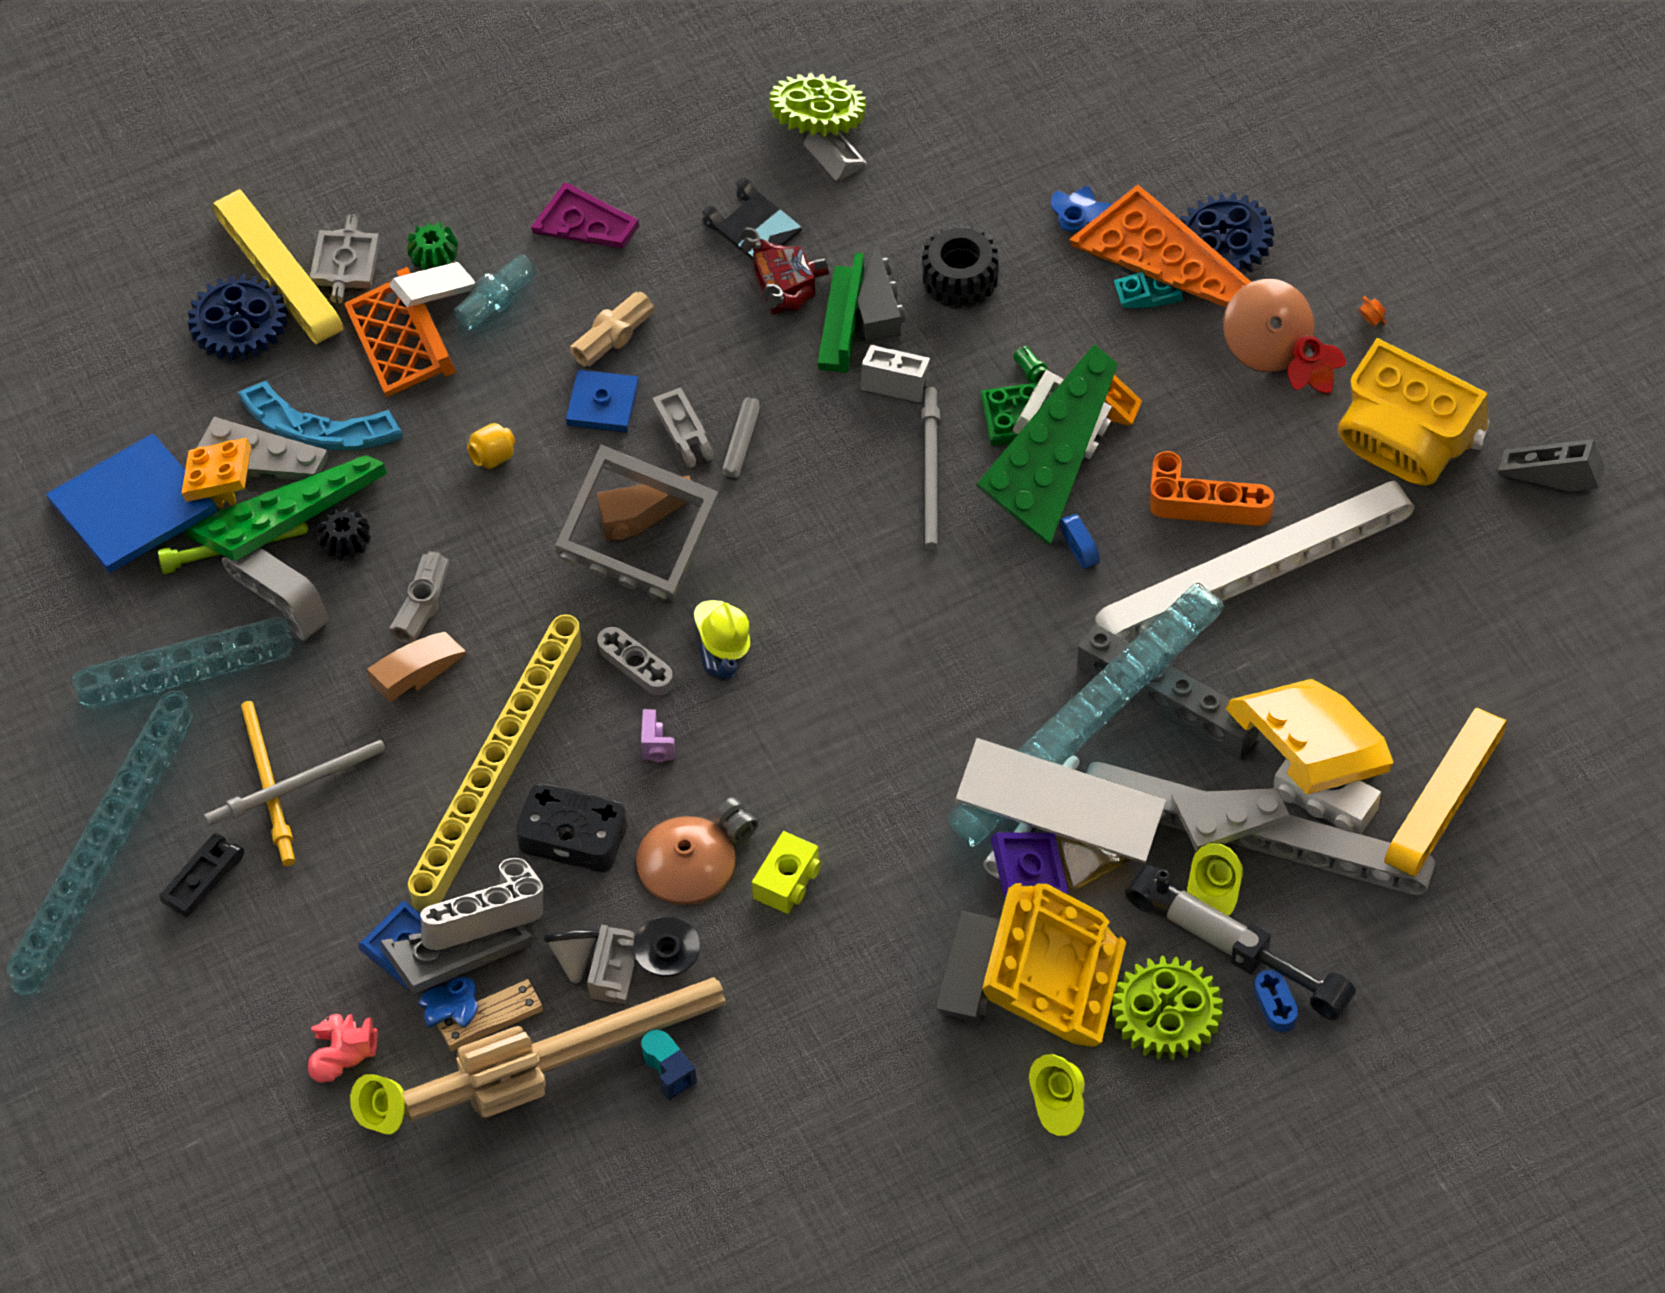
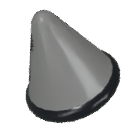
(573, 950)

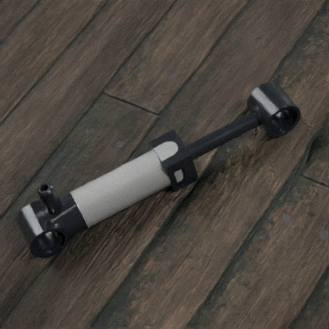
(1244, 944)

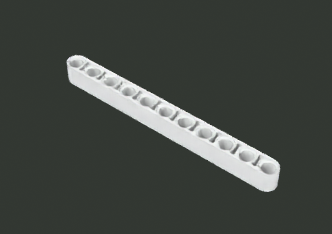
(1265, 557)

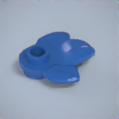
(1077, 209)
(450, 1000)

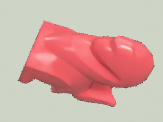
(347, 1048)

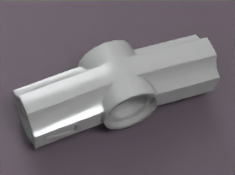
(415, 610)

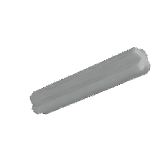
(741, 437)

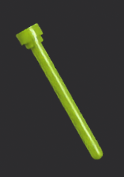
(172, 559)

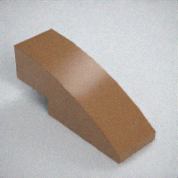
(414, 665)

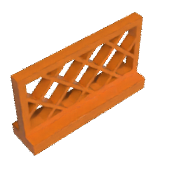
(424, 330)

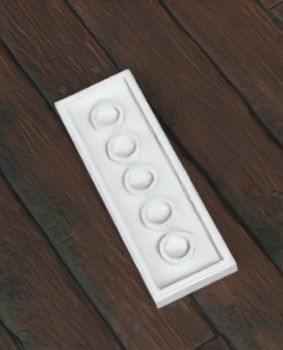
(1060, 800)

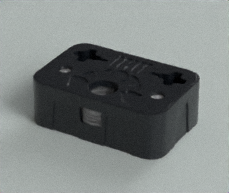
(571, 827)

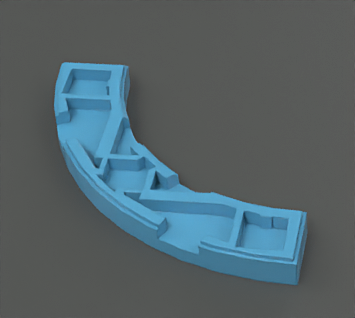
(316, 430)

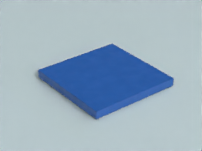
(129, 503)

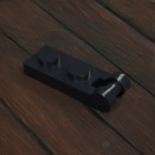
(201, 874)

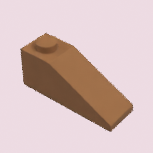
(634, 509)

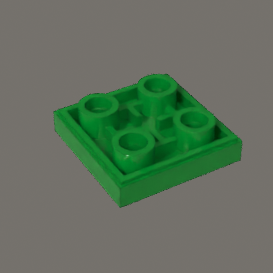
(1002, 410)

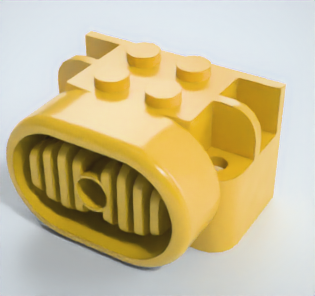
(1410, 414)

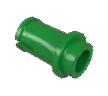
(1030, 364)

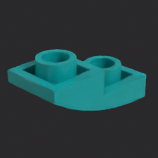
(1143, 292)

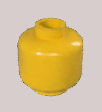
(491, 446)

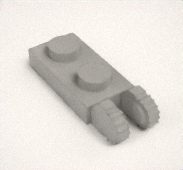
(682, 425)

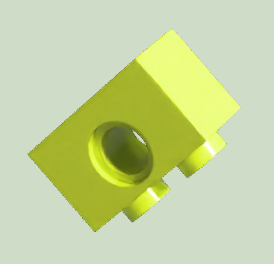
(787, 855)

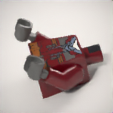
(782, 272)

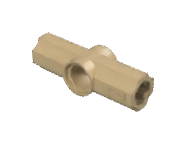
(612, 329)

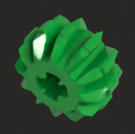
(432, 246)

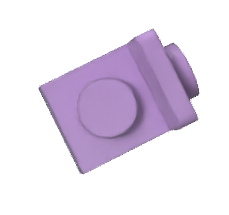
(653, 744)

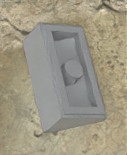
(835, 154)

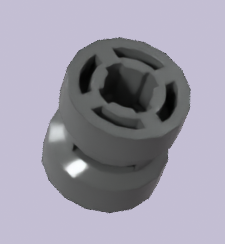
(735, 820)

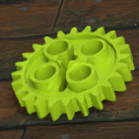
(817, 104)
(1144, 991)

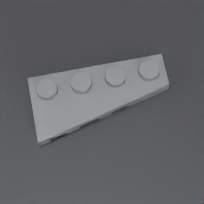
(268, 451)

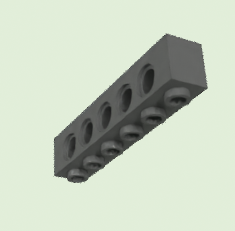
(1173, 696)

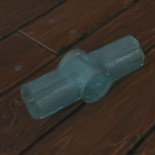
(494, 292)

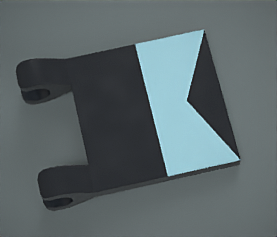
(756, 213)

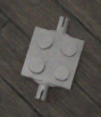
(345, 259)

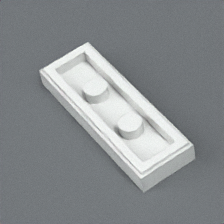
(432, 284)

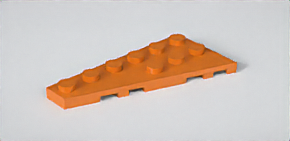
(1151, 240)

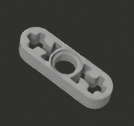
(640, 673)

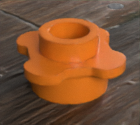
(1372, 311)

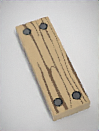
(493, 1015)

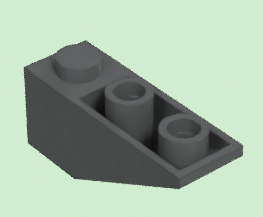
(876, 302)

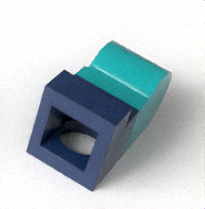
(674, 1067)

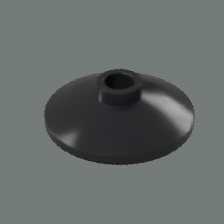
(663, 935)

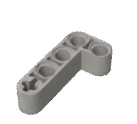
(281, 588)
(487, 911)

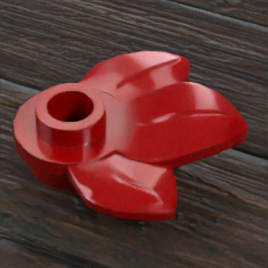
(1316, 369)

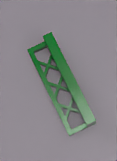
(841, 317)

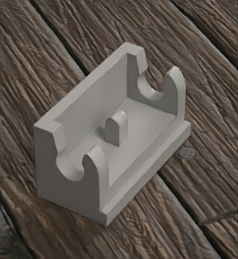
(894, 373)
(612, 965)

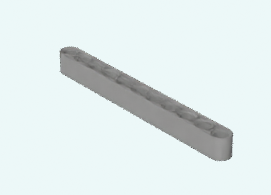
(1295, 840)

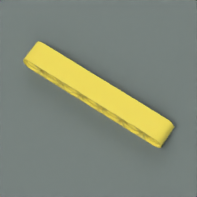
(278, 266)

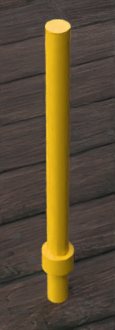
(281, 832)

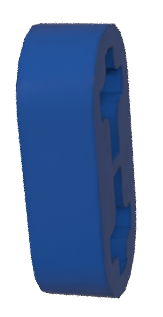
(1079, 541)
(1269, 1003)

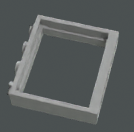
(653, 477)

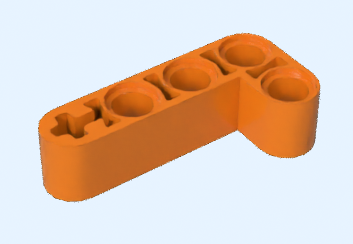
(1206, 498)

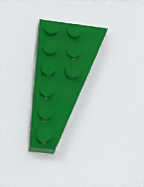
(263, 518)

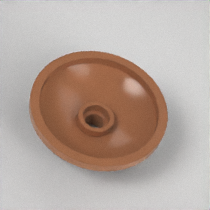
(1249, 328)
(690, 874)

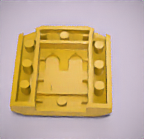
(1315, 733)
(1054, 963)

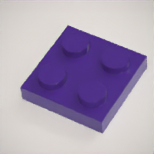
(1028, 860)

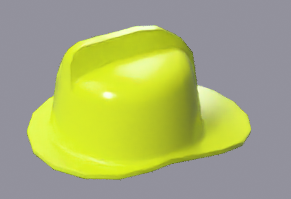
(723, 629)
(1216, 877)
(1057, 1094)
(378, 1103)

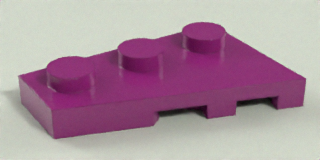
(584, 218)

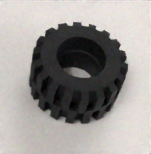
(966, 284)

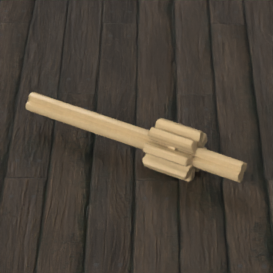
(510, 1069)

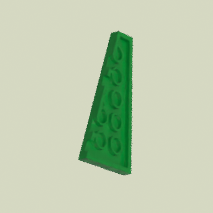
(1042, 461)

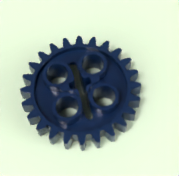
(1233, 229)
(237, 317)

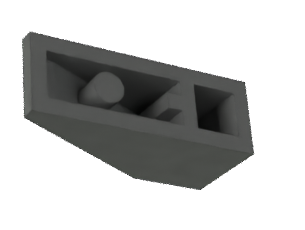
(1558, 466)

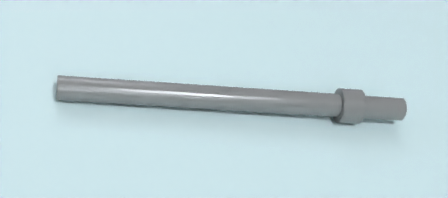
(930, 418)
(238, 806)

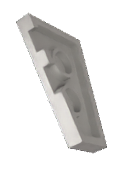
(1228, 815)

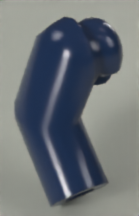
(719, 668)

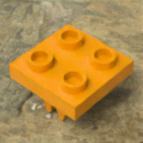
(217, 471)

